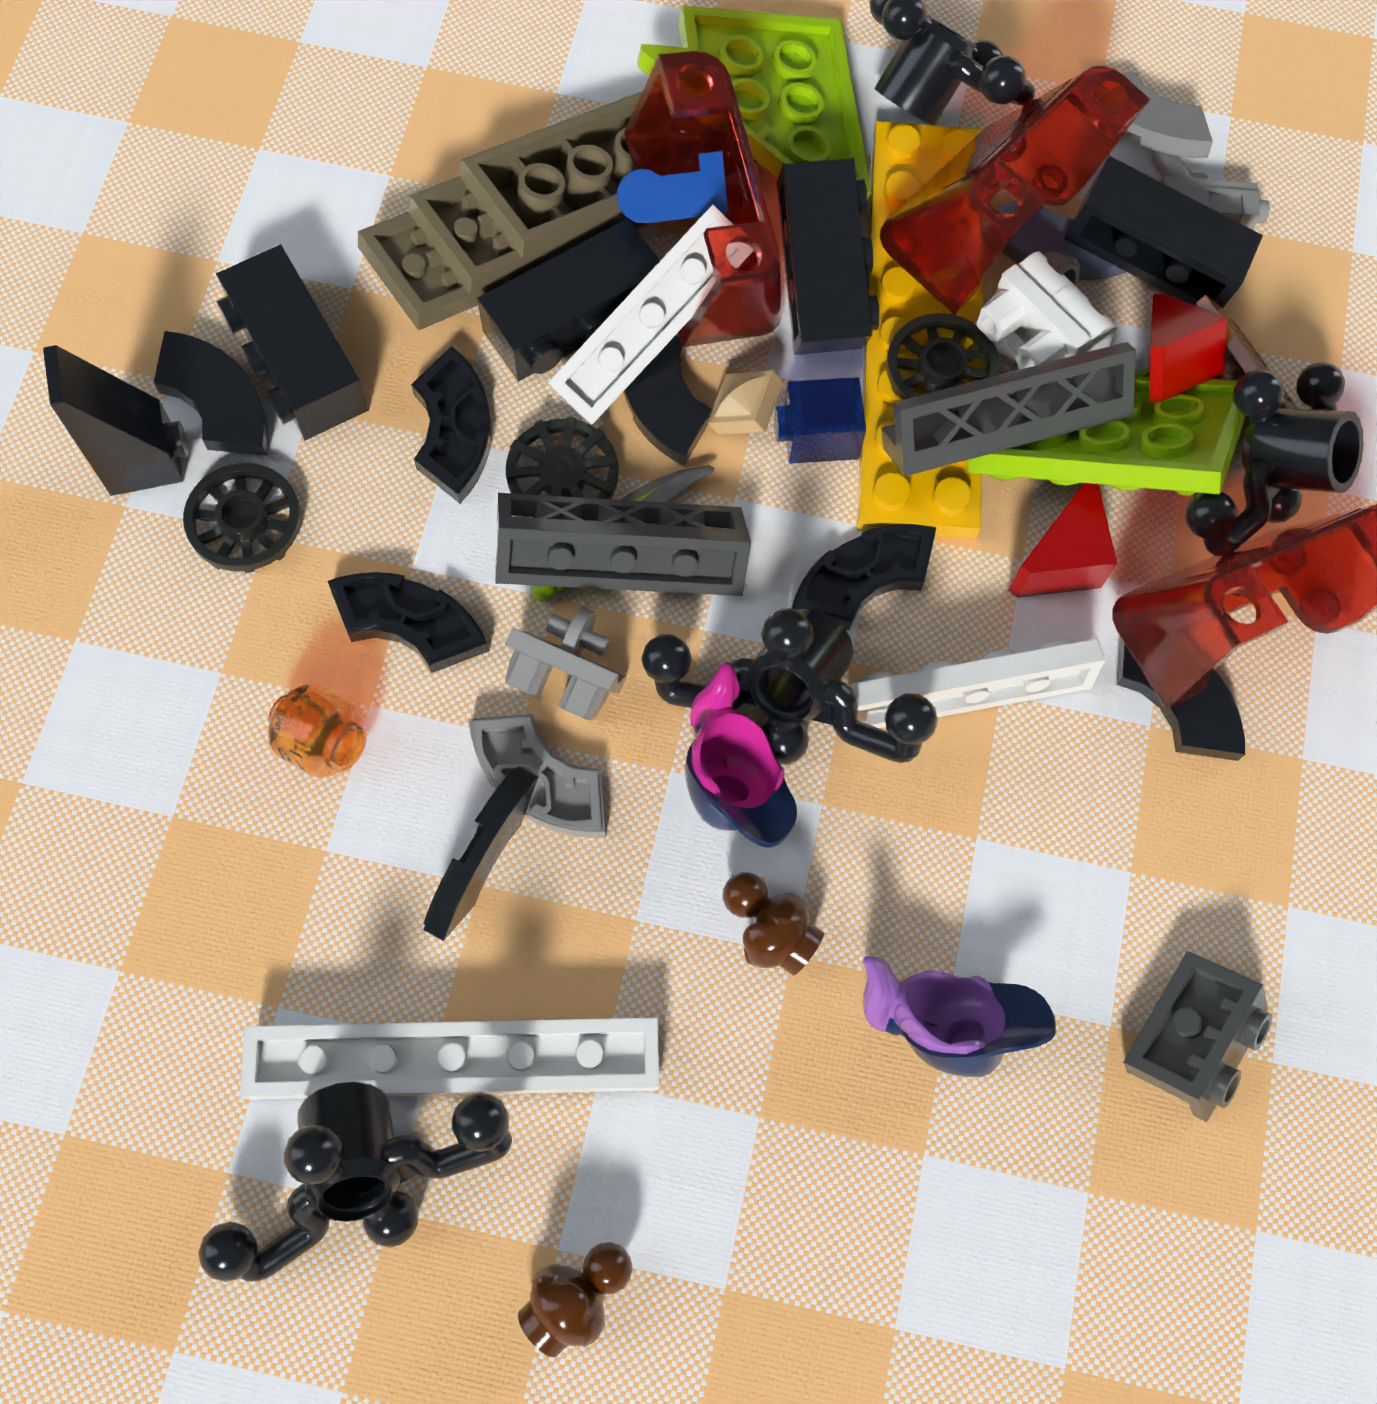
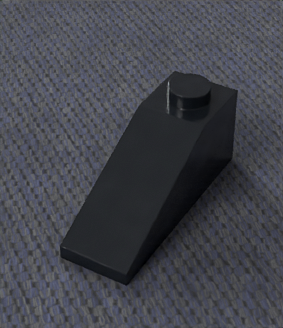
(114, 424)

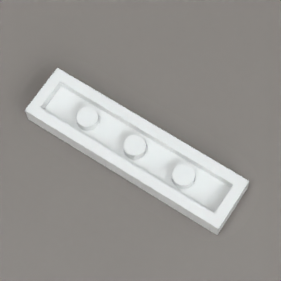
(643, 322)
(988, 682)

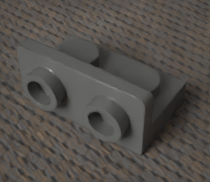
(1201, 1034)

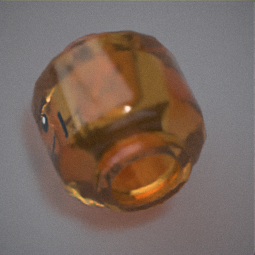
(316, 730)

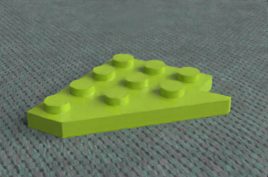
(786, 79)
(1164, 446)

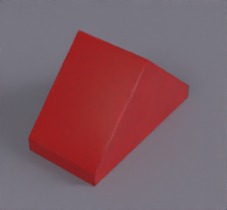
(1185, 346)
(1072, 553)

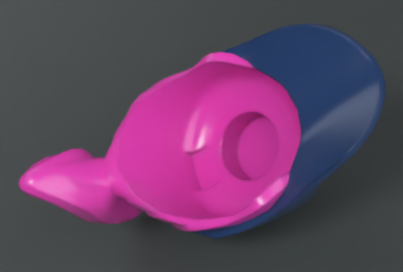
(734, 768)

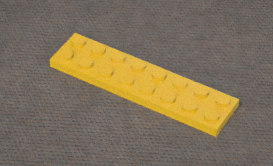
(947, 495)

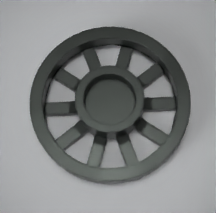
(942, 359)
(562, 467)
(242, 517)

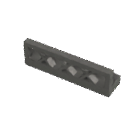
(1014, 418)
(621, 545)

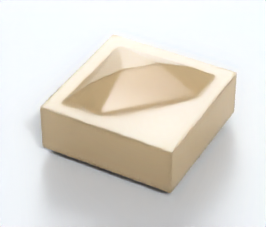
(745, 402)

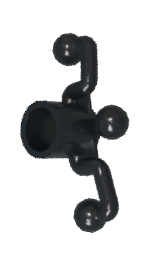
(937, 59)
(1282, 455)
(798, 682)
(353, 1174)

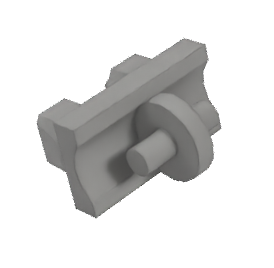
(536, 658)

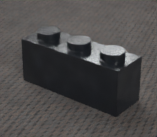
(1162, 235)
(826, 256)
(564, 299)
(290, 343)

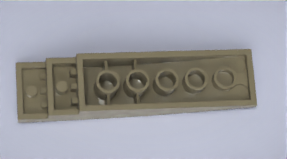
(503, 214)

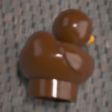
(781, 927)
(568, 1304)

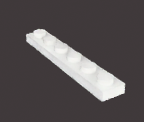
(453, 1057)

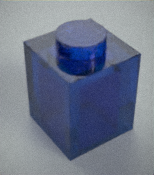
(821, 420)

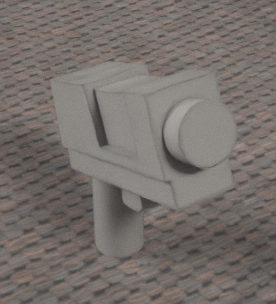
(1230, 198)

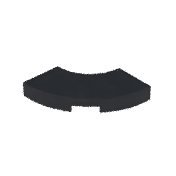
(217, 390)
(665, 406)
(458, 425)
(865, 568)
(410, 614)
(1201, 725)
(466, 876)

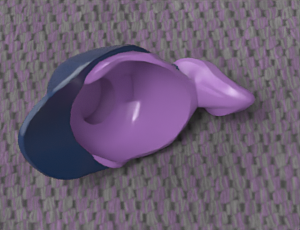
(956, 1020)

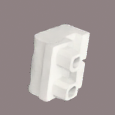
(1041, 316)

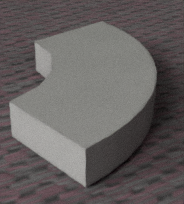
(1170, 125)
(565, 795)

